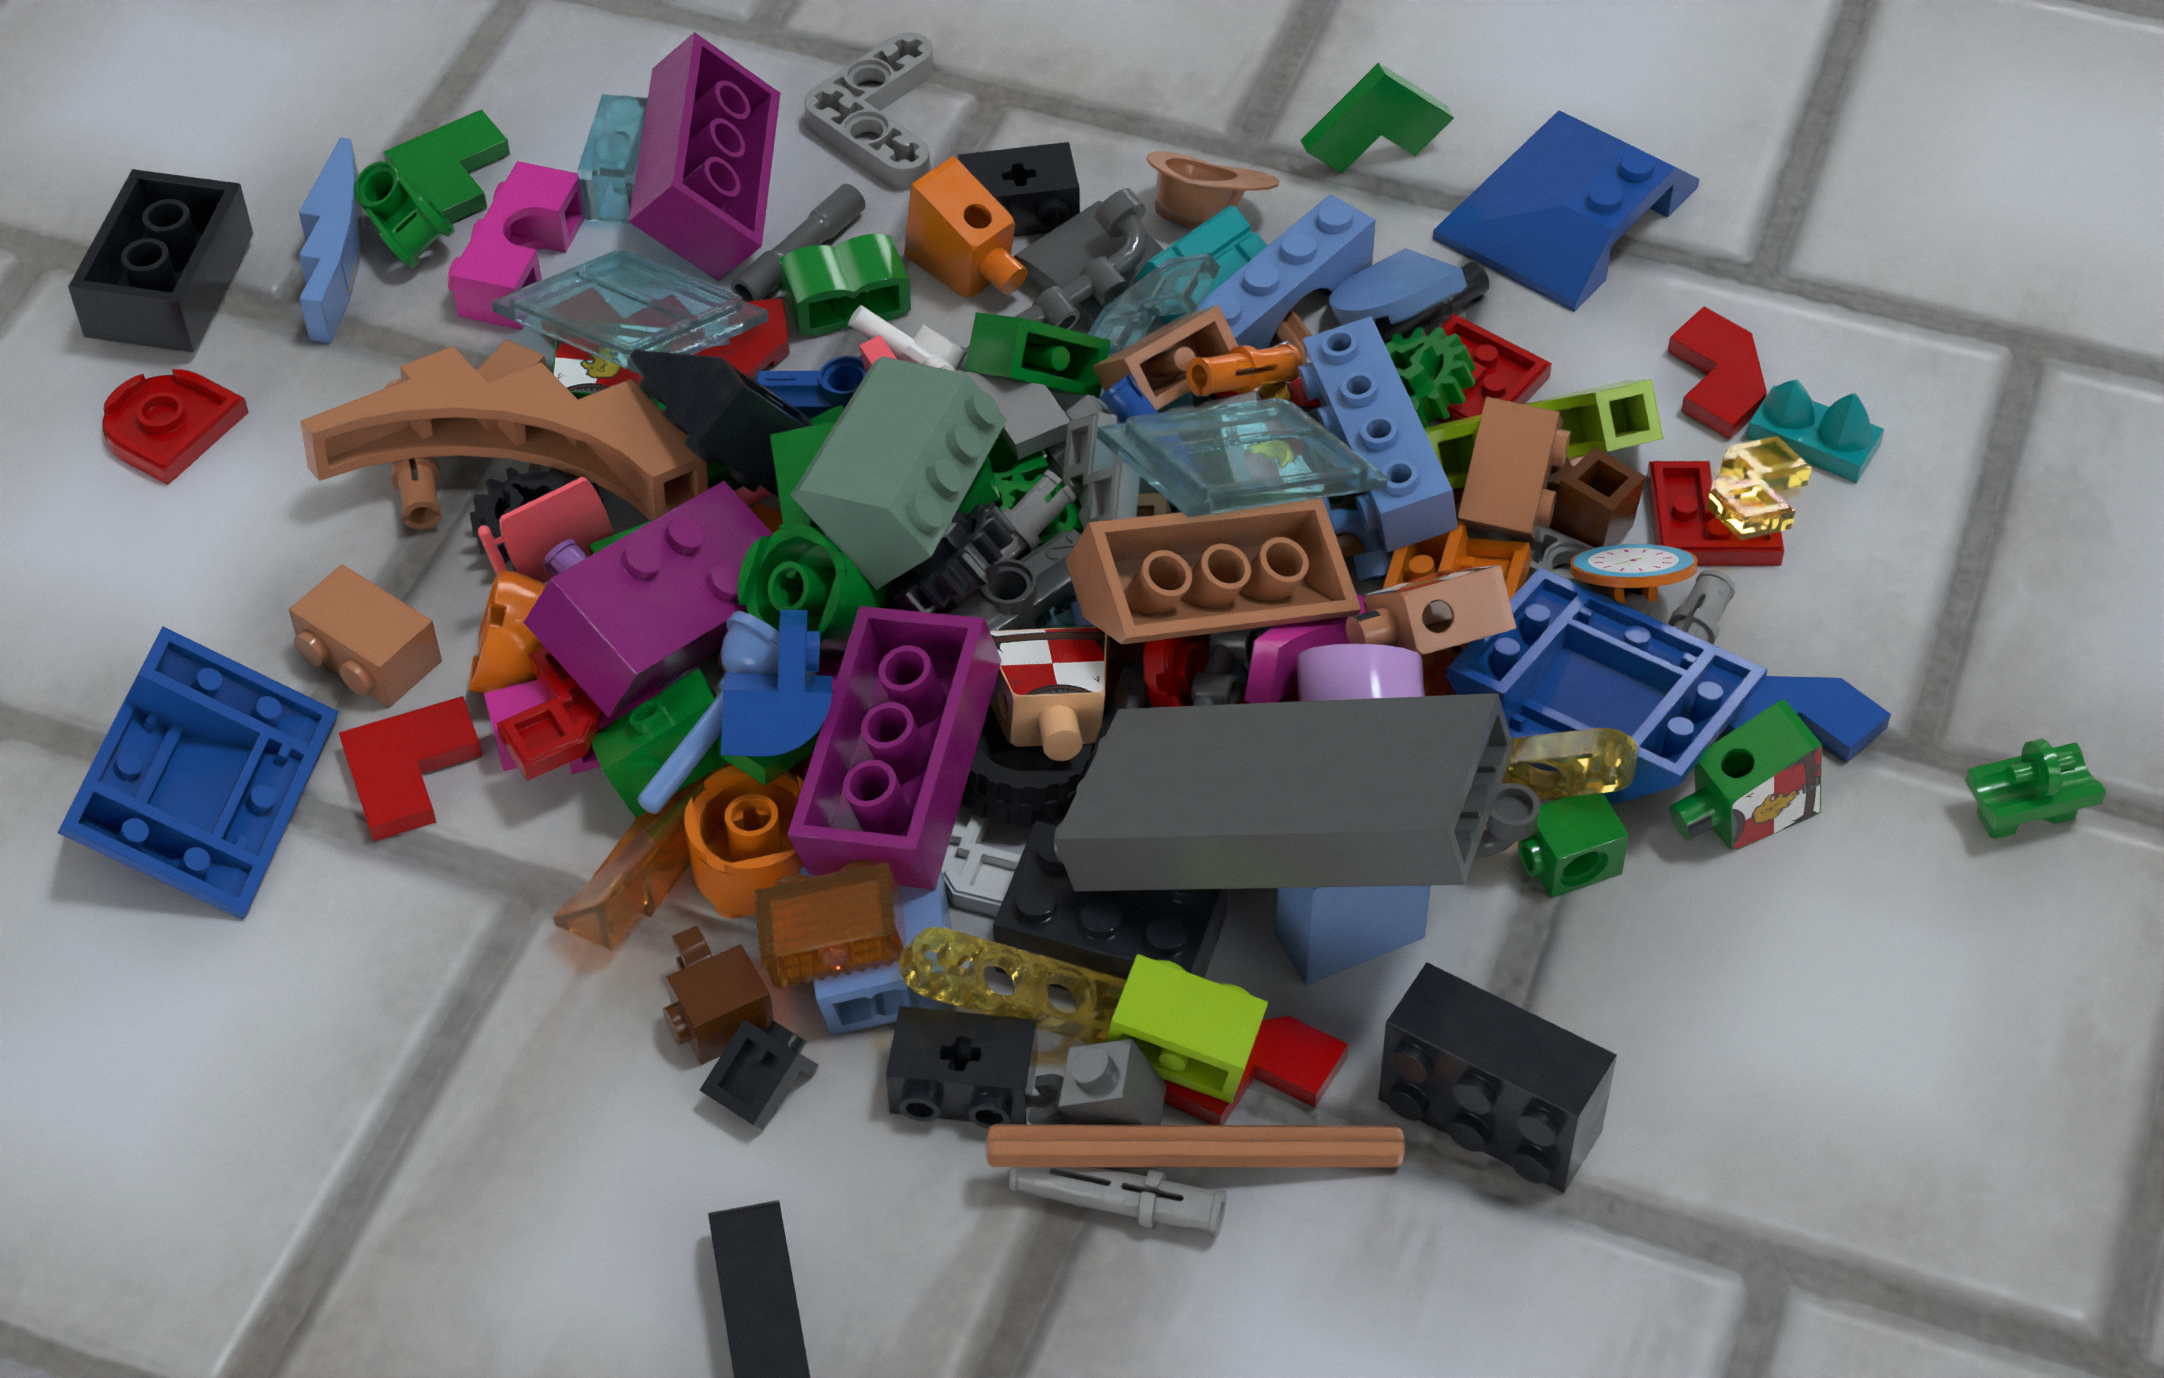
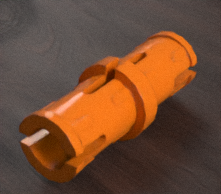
(1220, 374)

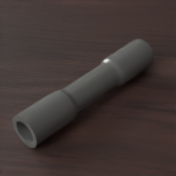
(821, 225)

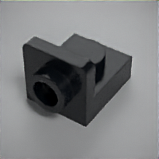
(757, 1071)

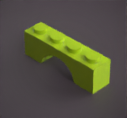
(1600, 417)

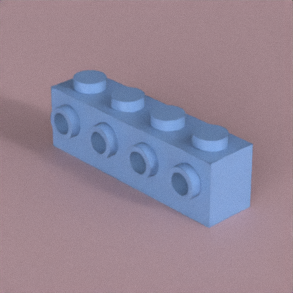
(1375, 417)

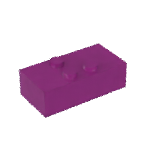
(705, 157)
(649, 599)
(896, 744)

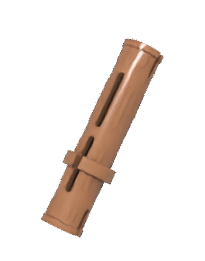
(418, 497)

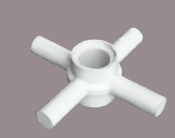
(924, 348)

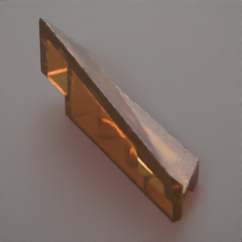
(634, 874)

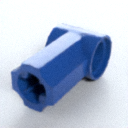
(817, 390)

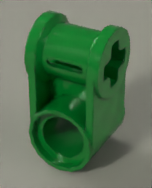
(400, 211)

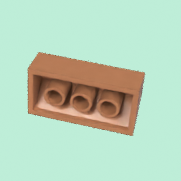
(1211, 572)

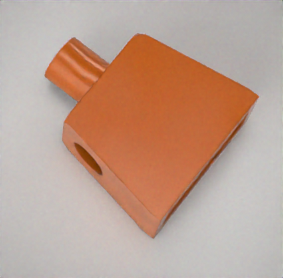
(961, 232)

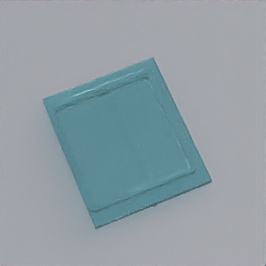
(630, 305)
(1239, 456)

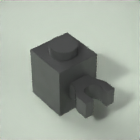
(1102, 1087)

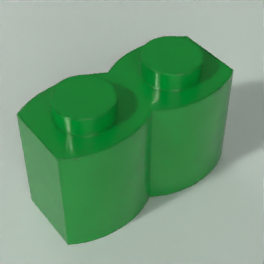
(831, 282)

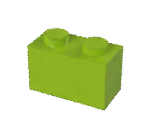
(1188, 1026)

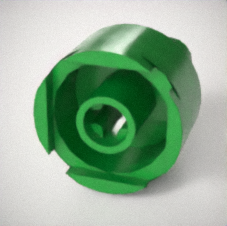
(807, 572)

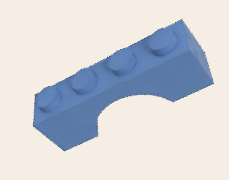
(1311, 255)

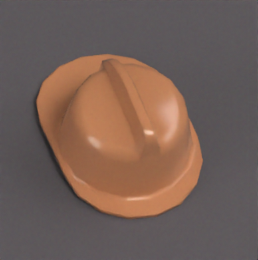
(1196, 190)

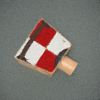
(1050, 688)

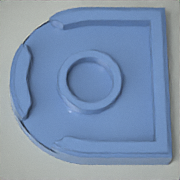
(1396, 288)

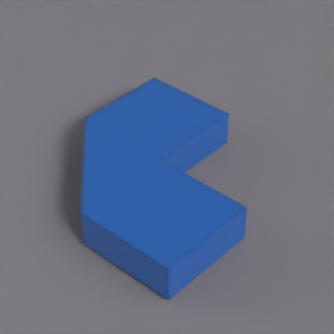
(1830, 707)

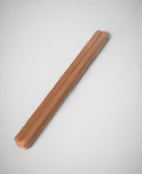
(1195, 1146)

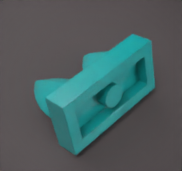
(1823, 436)

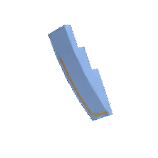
(333, 245)

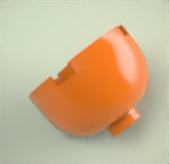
(504, 636)

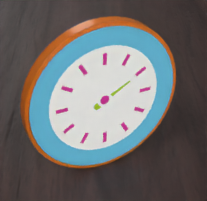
(1633, 567)

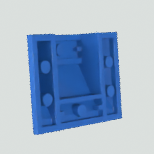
(1562, 207)
(1606, 665)
(199, 773)

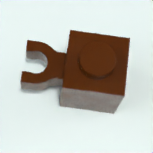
(1595, 498)
(713, 995)

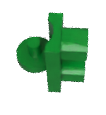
(2032, 787)

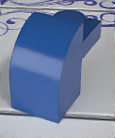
(782, 709)

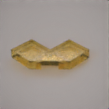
(1747, 485)

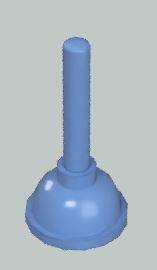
(746, 648)

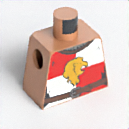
(1435, 611)

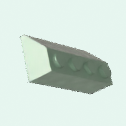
(899, 465)

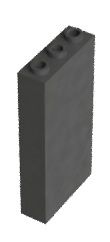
(1288, 795)

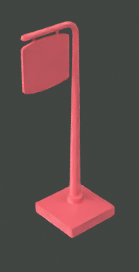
(580, 515)

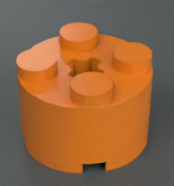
(741, 838)

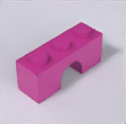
(528, 212)

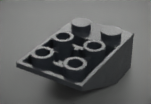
(720, 412)

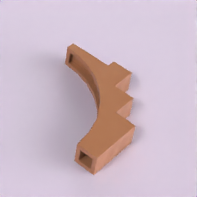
(526, 416)

